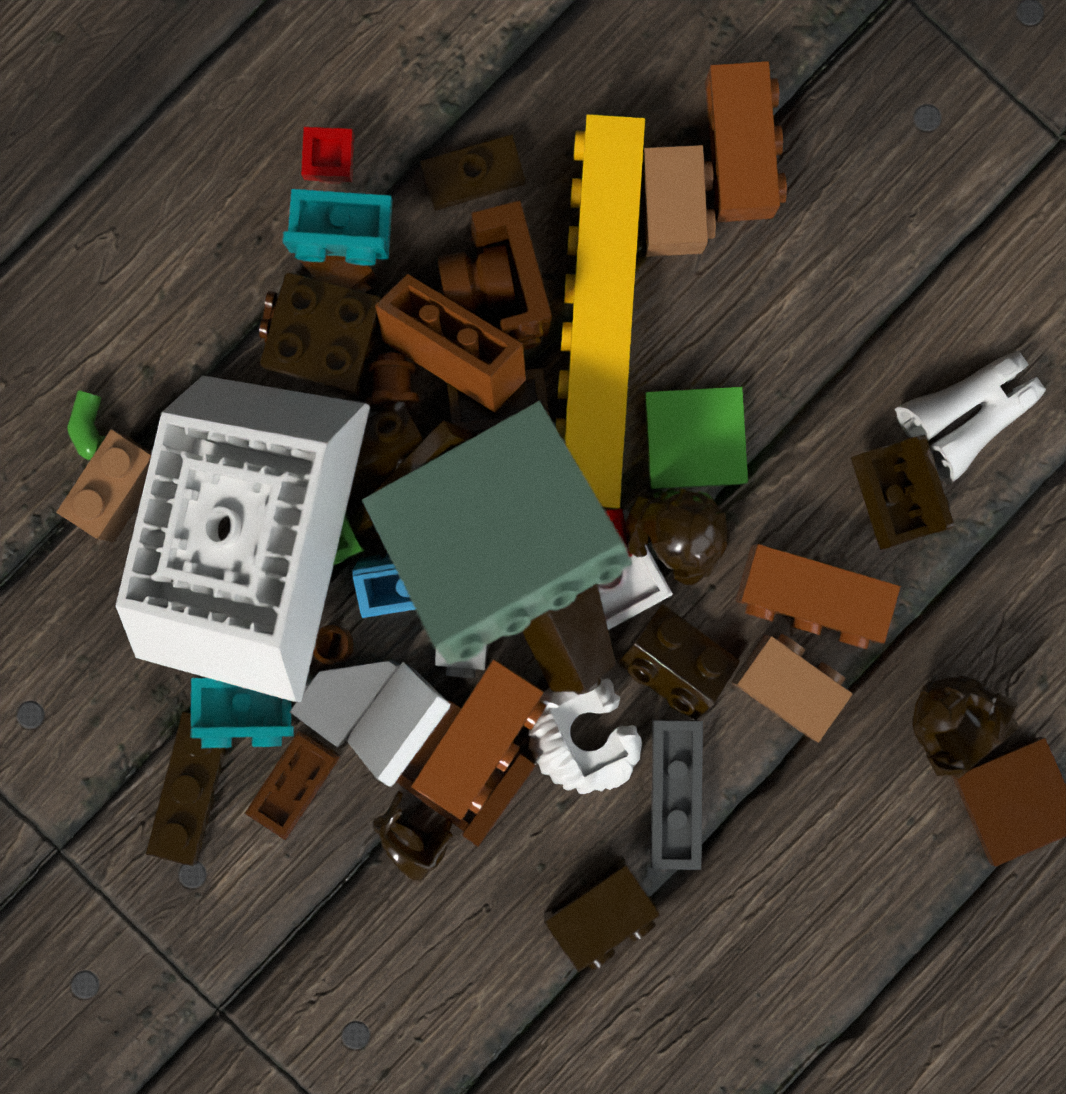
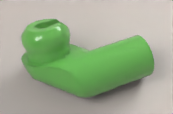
(81, 424)

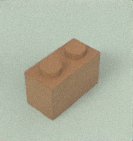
(676, 200)
(108, 488)
(793, 687)

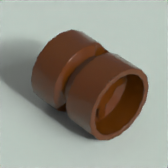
(478, 280)

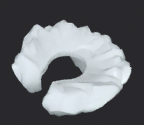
(568, 763)

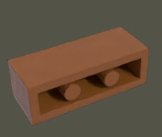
(744, 141)
(451, 342)
(817, 596)
(480, 740)

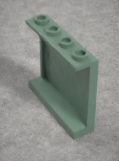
(496, 534)

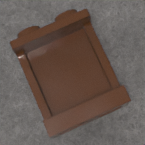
(508, 226)
(504, 784)

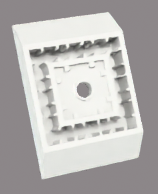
(256, 599)

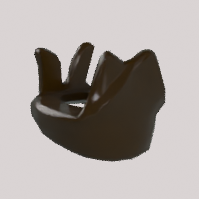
(422, 850)

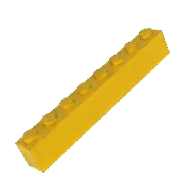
(601, 299)

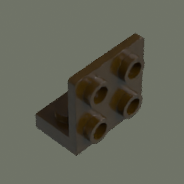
(323, 334)

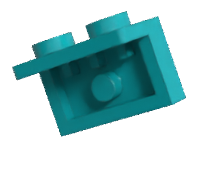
(339, 226)
(231, 711)

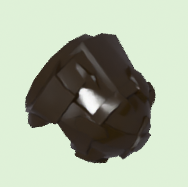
(683, 529)
(961, 722)

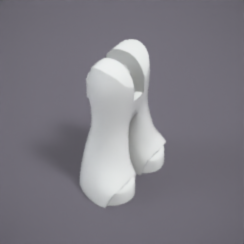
(937, 410)

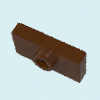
(293, 784)

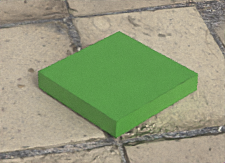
(696, 438)

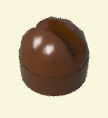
(327, 641)

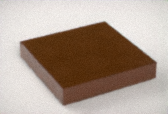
(1015, 801)

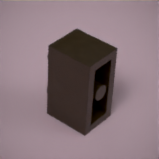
(602, 916)

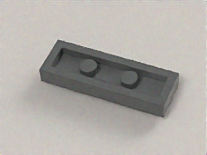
(676, 794)

